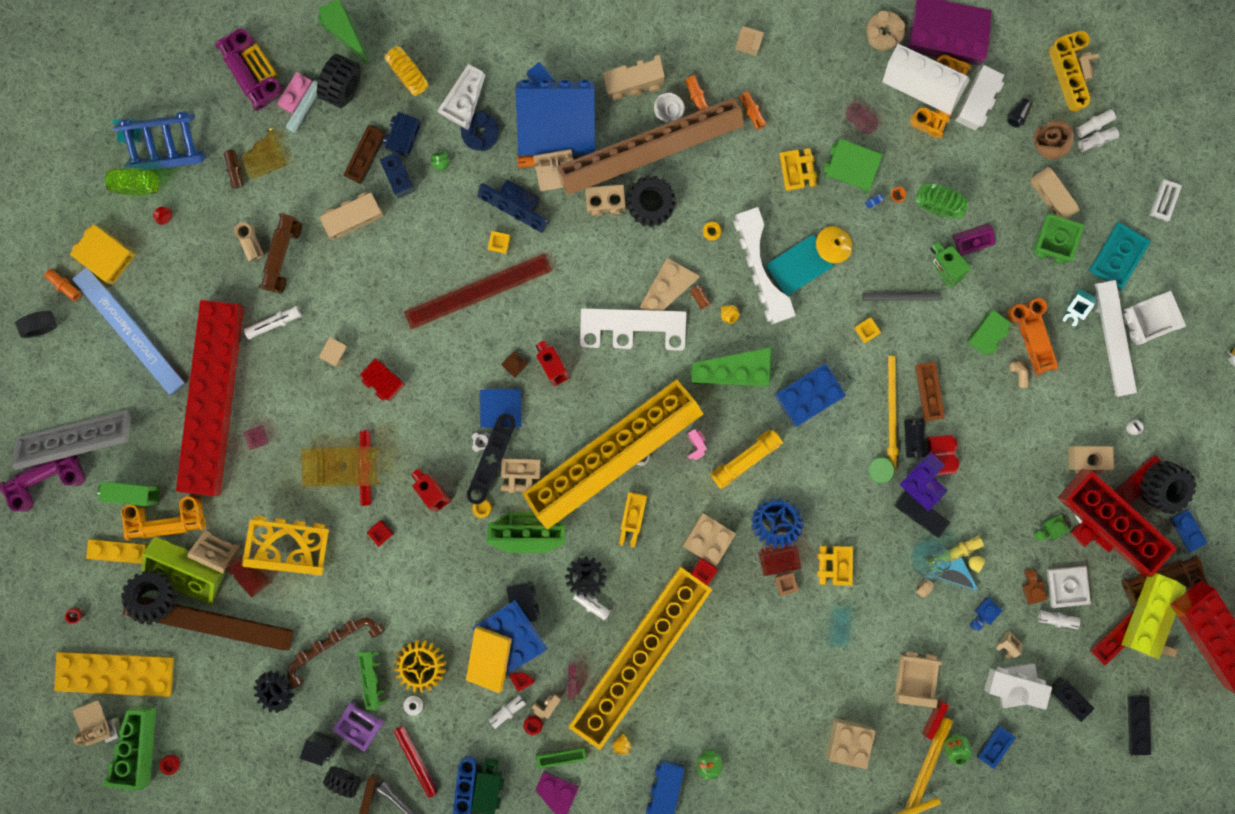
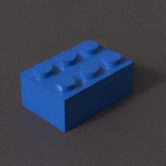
(810, 395)

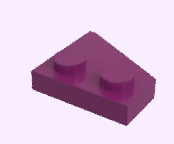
(556, 792)

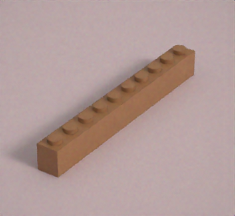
(650, 146)

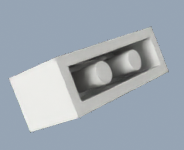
(980, 98)

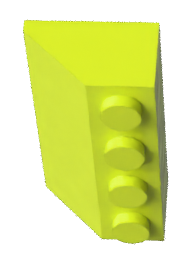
(1153, 615)

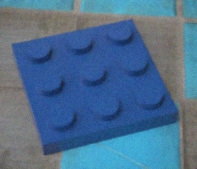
(514, 624)

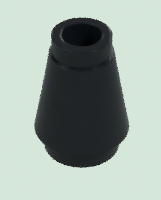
(1019, 113)

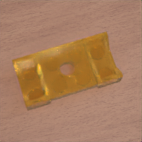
(321, 466)

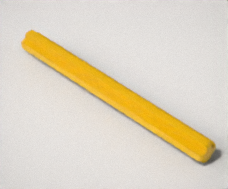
(929, 763)

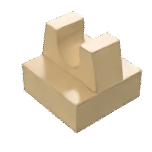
(1011, 644)

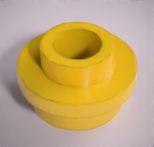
(716, 226)

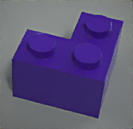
(923, 485)

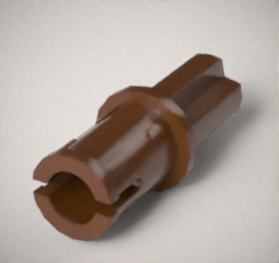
(233, 169)

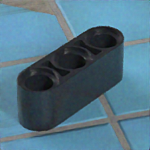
(929, 520)

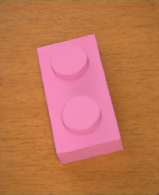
(294, 93)

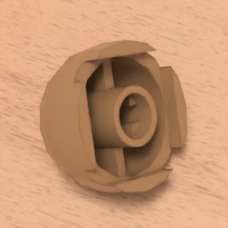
(1053, 139)

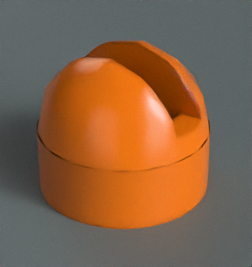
(902, 192)

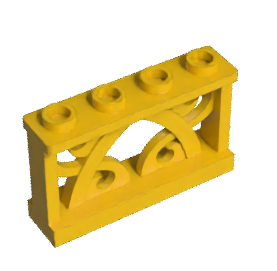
(305, 565)

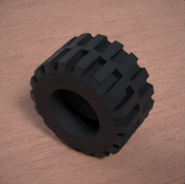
(338, 80)
(651, 185)
(1168, 487)
(139, 586)

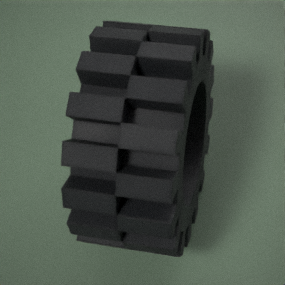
(342, 782)

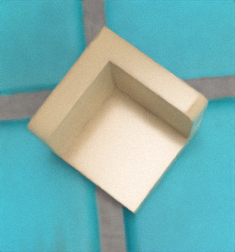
(749, 40)
(333, 352)

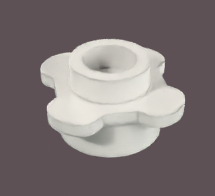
(476, 441)

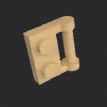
(211, 555)

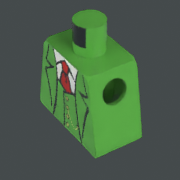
(949, 264)

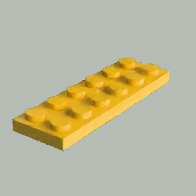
(114, 674)

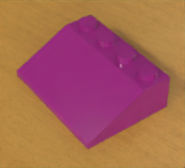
(950, 30)

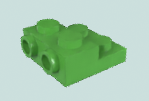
(1058, 239)

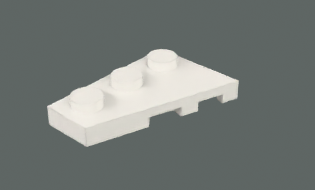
(463, 97)

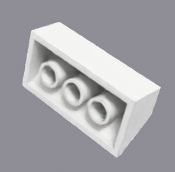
(925, 79)

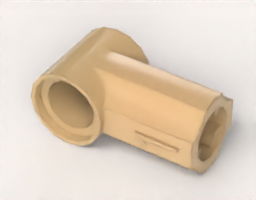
(250, 242)

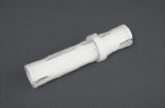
(293, 313)

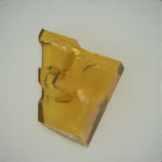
(260, 159)

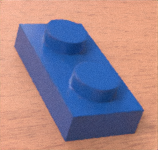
(1188, 530)
(996, 747)

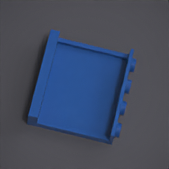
(555, 116)

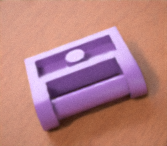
(355, 731)

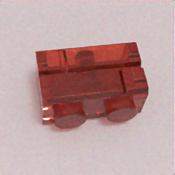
(779, 560)
(249, 578)

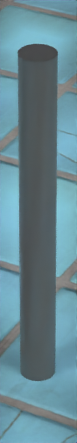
(900, 296)

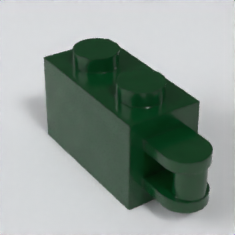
(487, 788)

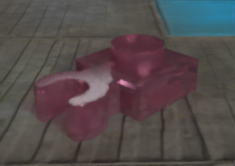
(573, 687)

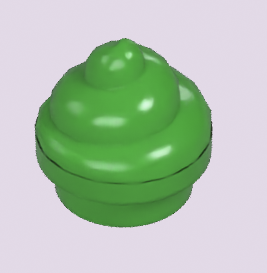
(440, 160)

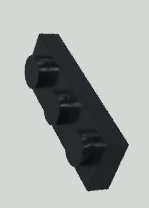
(1139, 725)

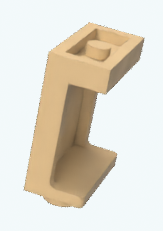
(917, 679)

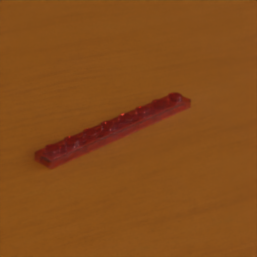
(477, 291)

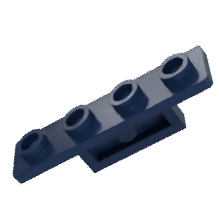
(515, 202)

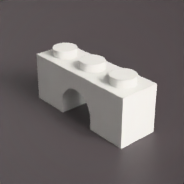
(1001, 683)

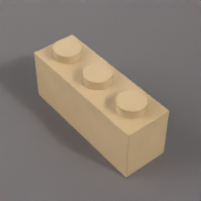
(351, 215)

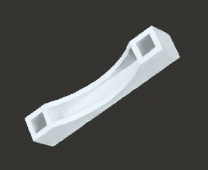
(777, 304)

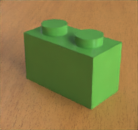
(989, 332)

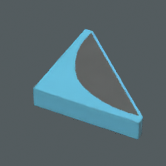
(959, 574)

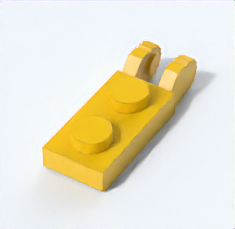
(632, 516)

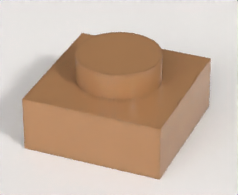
(786, 584)

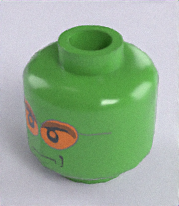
(958, 749)
(709, 764)

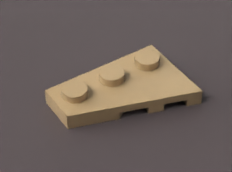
(668, 286)

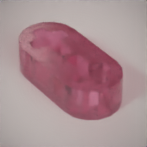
(863, 114)

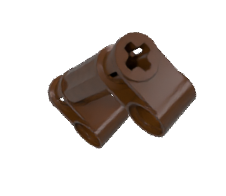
(287, 228)
(1187, 570)

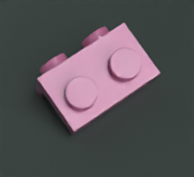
(697, 440)

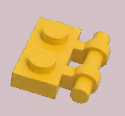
(792, 170)
(841, 565)

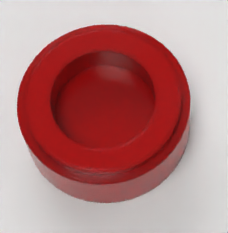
(169, 764)

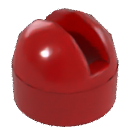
(74, 619)

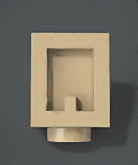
(1084, 63)
(550, 703)

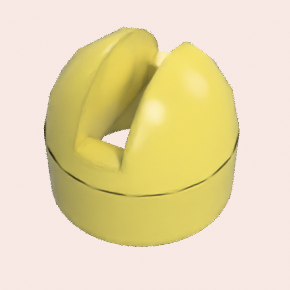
(976, 563)

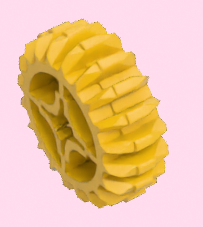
(406, 70)
(421, 683)

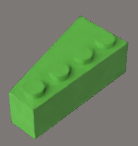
(738, 370)
(134, 751)

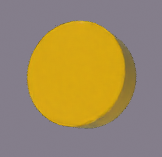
(482, 510)

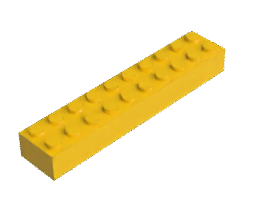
(612, 454)
(639, 657)

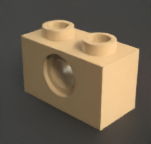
(1079, 456)

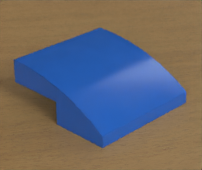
(498, 402)

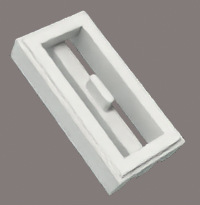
(1160, 215)

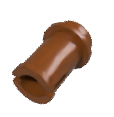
(700, 297)

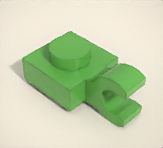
(1053, 528)

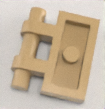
(519, 468)

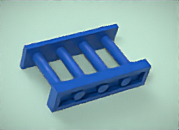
(154, 160)

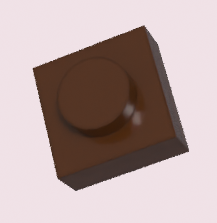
(514, 364)

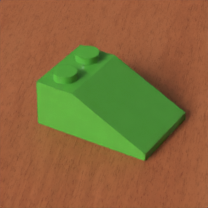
(337, 22)

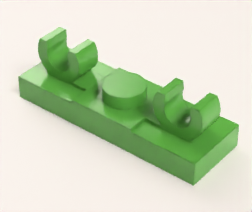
(369, 680)

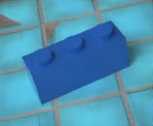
(666, 789)

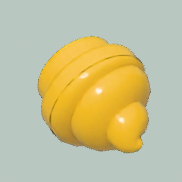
(729, 314)
(621, 745)

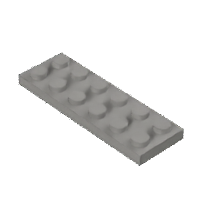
(71, 439)

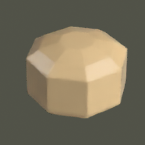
(924, 588)

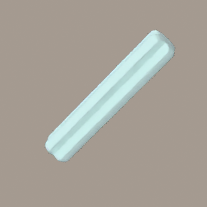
(303, 108)

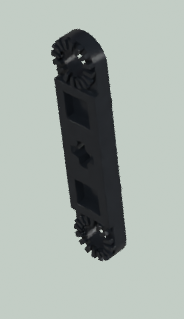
(485, 472)

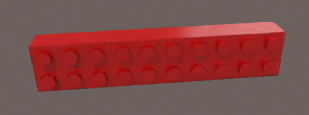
(210, 398)

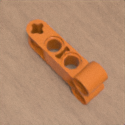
(1035, 335)

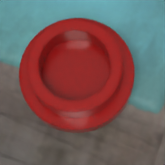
(162, 215)
(533, 725)

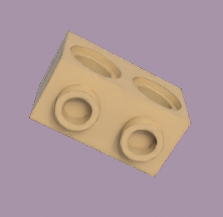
(605, 193)

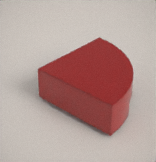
(521, 680)

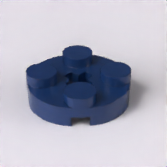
(491, 132)

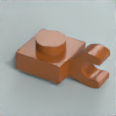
(1034, 589)

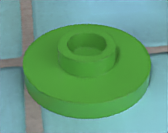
(881, 470)

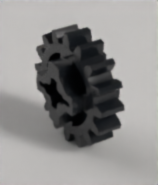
(591, 583)
(275, 690)

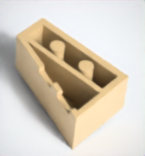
(634, 79)

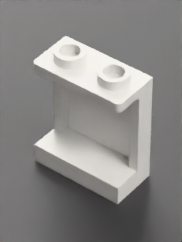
(1153, 318)

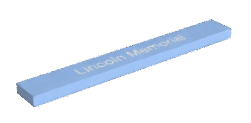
(129, 331)

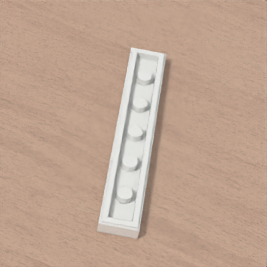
(1115, 338)

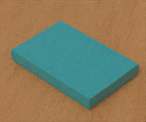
(1119, 255)
(798, 266)

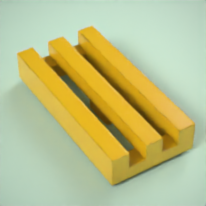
(250, 51)

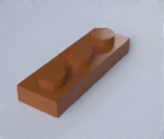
(929, 391)

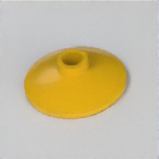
(828, 249)

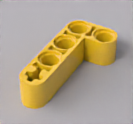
(1074, 72)

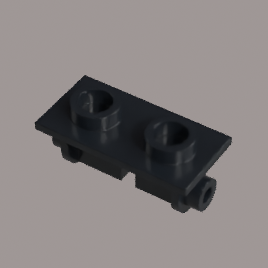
(914, 438)

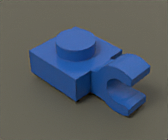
(986, 612)

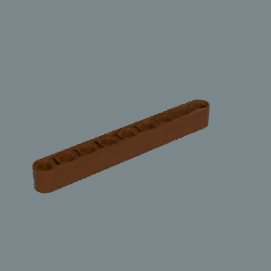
(225, 626)

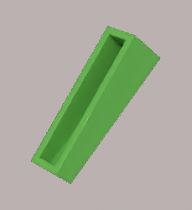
(560, 757)

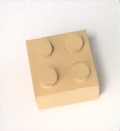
(708, 539)
(850, 743)

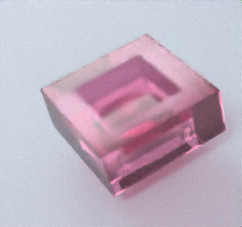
(256, 437)

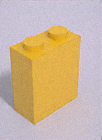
(102, 254)

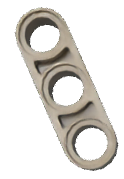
(1054, 193)

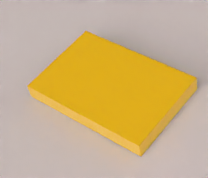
(488, 659)

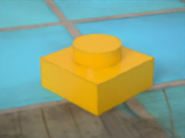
(498, 242)
(867, 330)

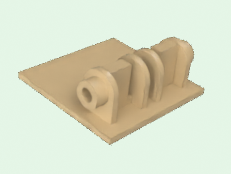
(546, 168)
(91, 724)

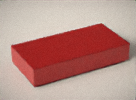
(935, 719)

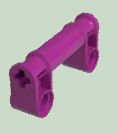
(231, 50)
(17, 488)

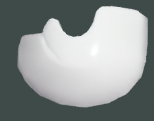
(669, 107)

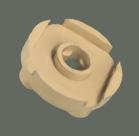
(874, 32)

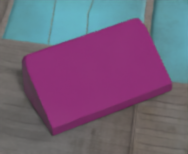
(974, 239)

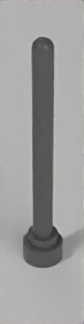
(385, 790)

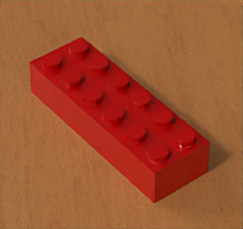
(1117, 522)
(1211, 629)

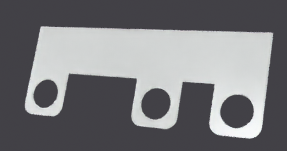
(632, 320)

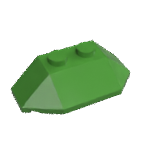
(524, 534)

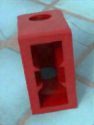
(554, 369)
(434, 496)

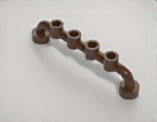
(334, 637)

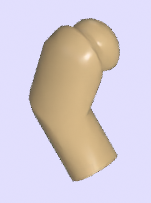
(1021, 371)

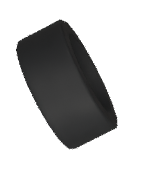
(36, 324)

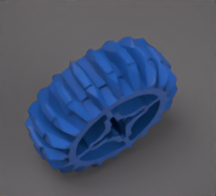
(763, 514)

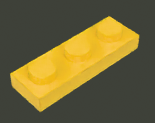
(115, 551)

